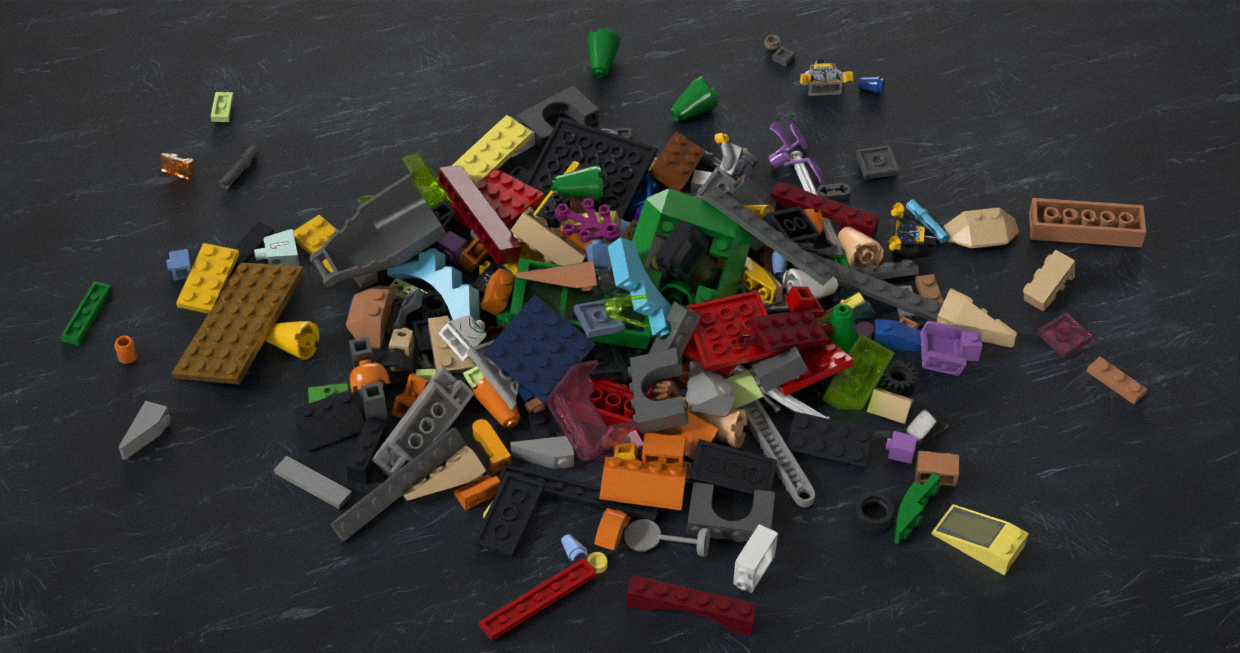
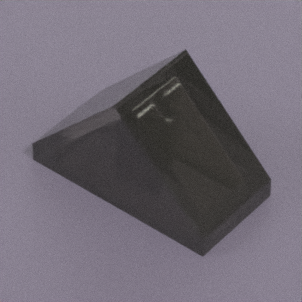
(927, 425)

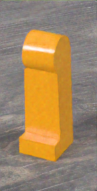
(492, 444)

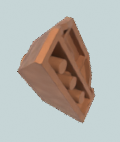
(371, 314)

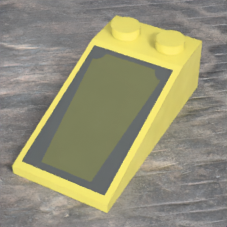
(982, 537)

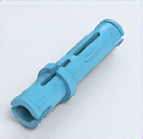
(923, 216)

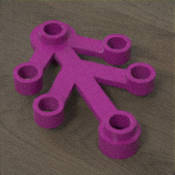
(609, 231)

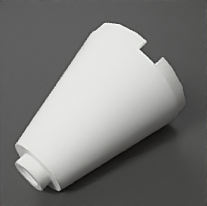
(797, 277)

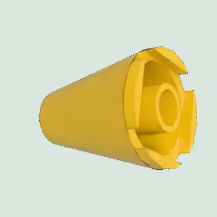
(295, 338)

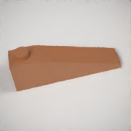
(573, 275)

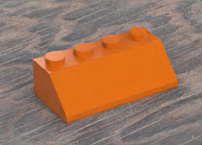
(643, 483)

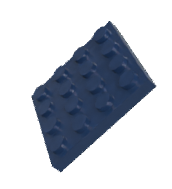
(538, 348)

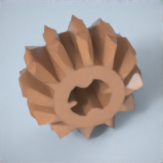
(664, 390)

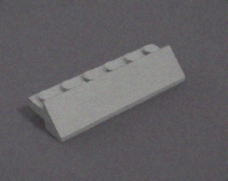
(424, 421)

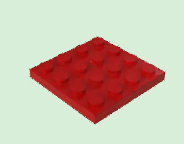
(506, 197)
(720, 326)
(821, 363)

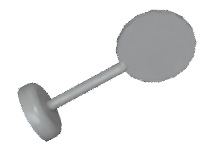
(645, 535)

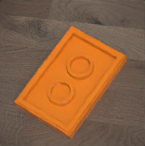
(696, 429)

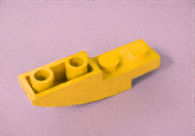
(755, 278)

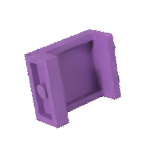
(941, 348)

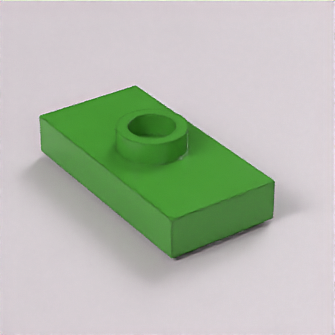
(320, 392)

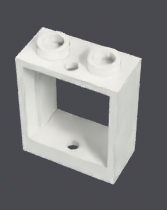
(755, 558)

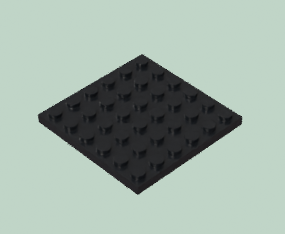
(620, 159)

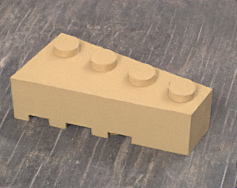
(546, 240)

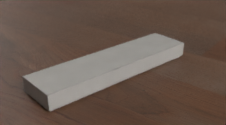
(313, 482)

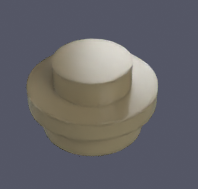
(772, 42)

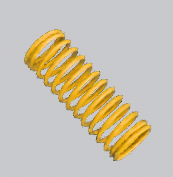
(757, 207)

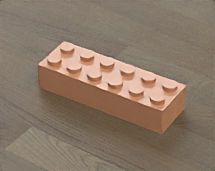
(1087, 222)

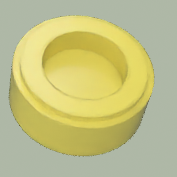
(598, 561)

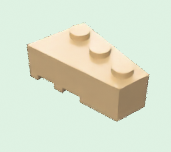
(1049, 280)
(442, 353)

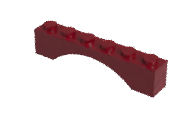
(841, 214)
(729, 612)

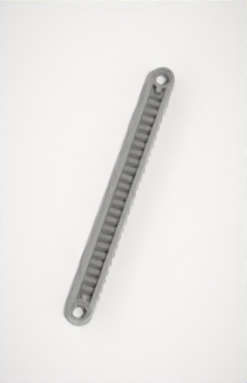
(776, 448)

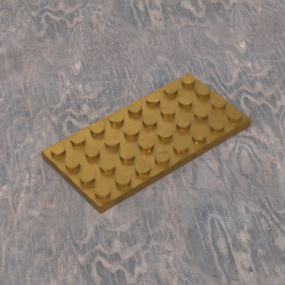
(238, 323)

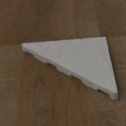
(498, 378)

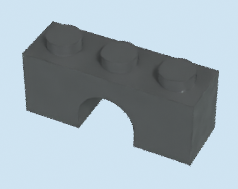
(683, 323)

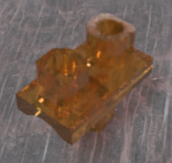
(174, 165)

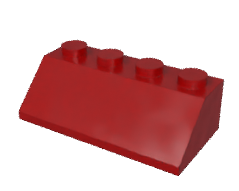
(614, 403)

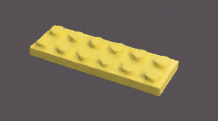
(494, 149)

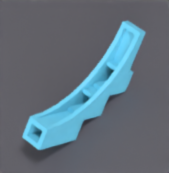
(631, 276)
(460, 298)

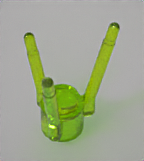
(614, 306)

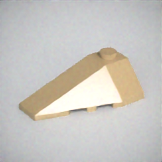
(962, 313)
(458, 470)

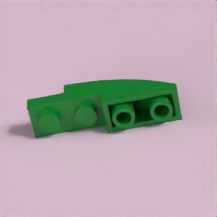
(912, 506)

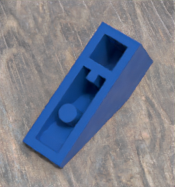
(896, 335)

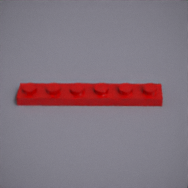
(537, 599)

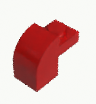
(802, 299)

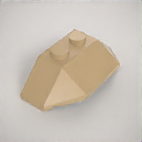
(982, 228)

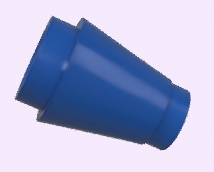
(872, 84)

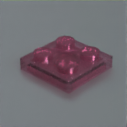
(1064, 335)

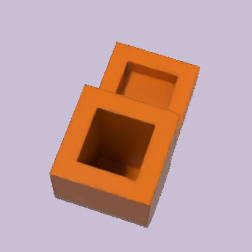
(413, 389)
(611, 528)

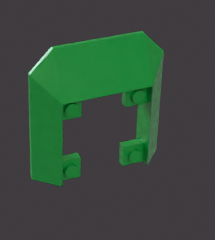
(729, 240)

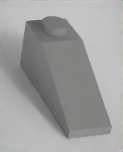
(145, 428)
(548, 452)

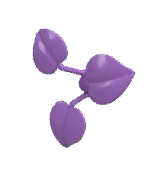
(781, 156)

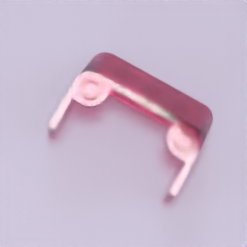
(578, 416)

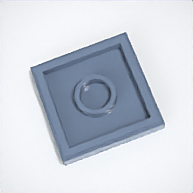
(595, 321)

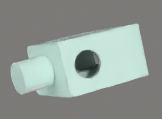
(279, 249)

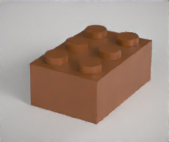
(676, 162)

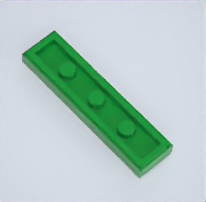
(86, 313)

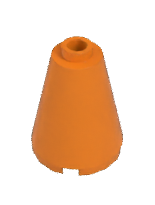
(493, 402)

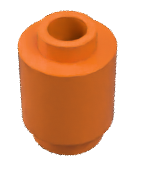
(125, 349)

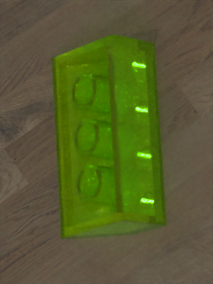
(855, 384)

